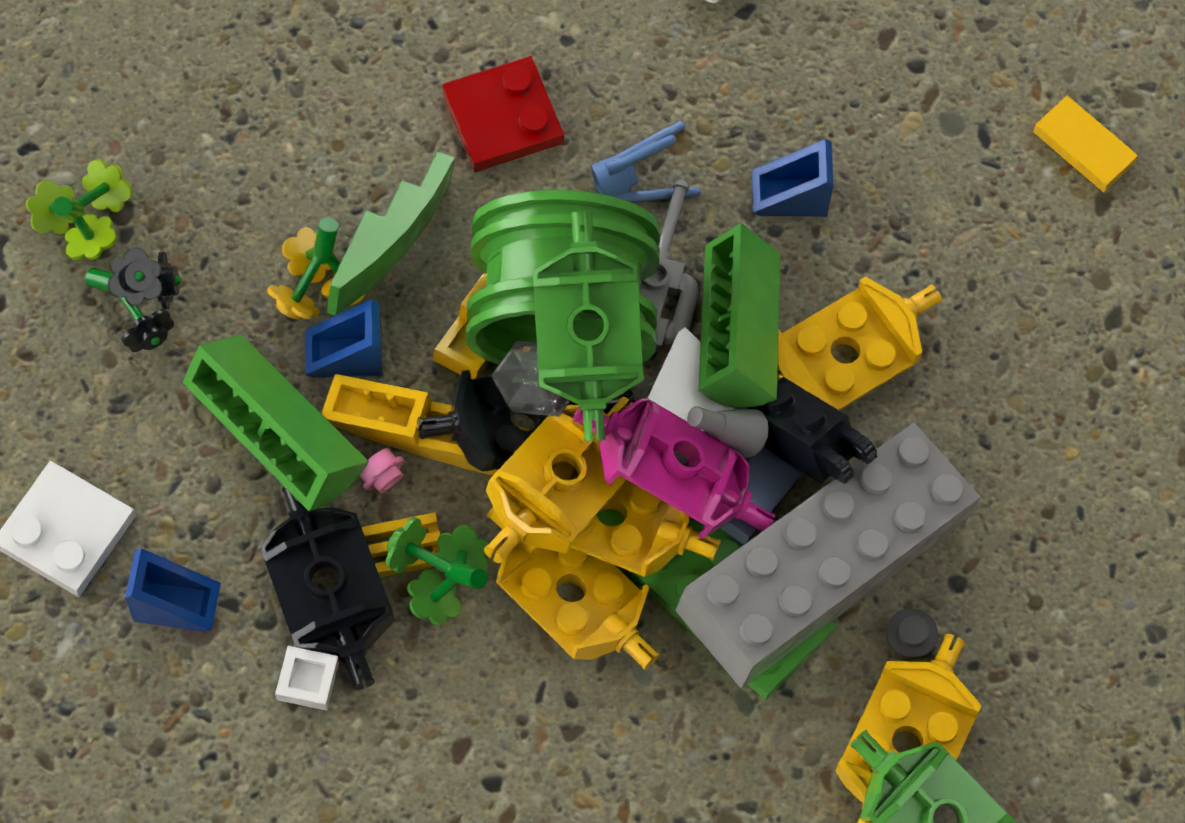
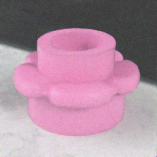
(382, 471)

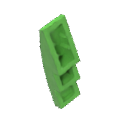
(385, 240)

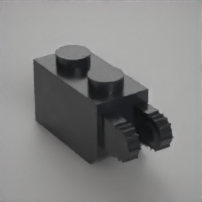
(813, 434)

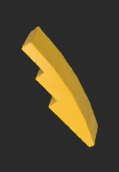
(390, 418)

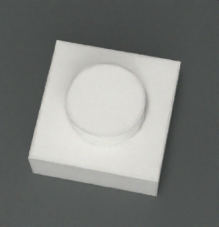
(307, 678)

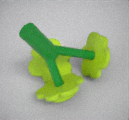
(55, 208)

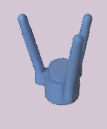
(617, 174)

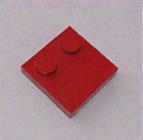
(503, 113)

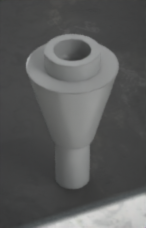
(739, 429)

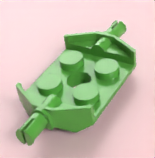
(595, 369)
(919, 780)

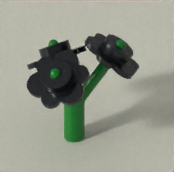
(139, 279)

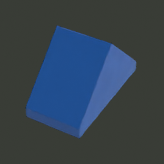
(795, 183)
(346, 344)
(170, 594)

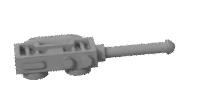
(671, 278)

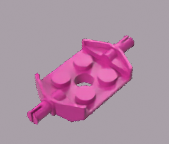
(642, 450)

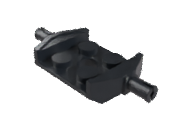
(483, 422)

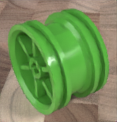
(530, 229)

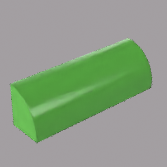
(740, 320)
(274, 421)

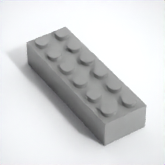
(826, 555)

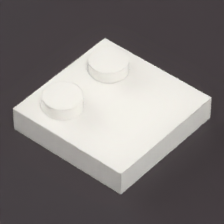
(65, 528)

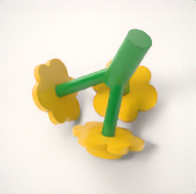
(310, 256)

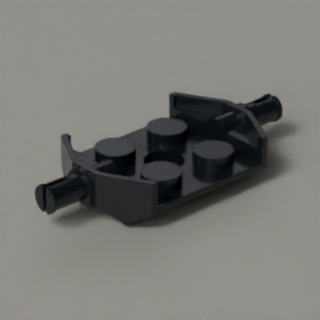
(334, 620)

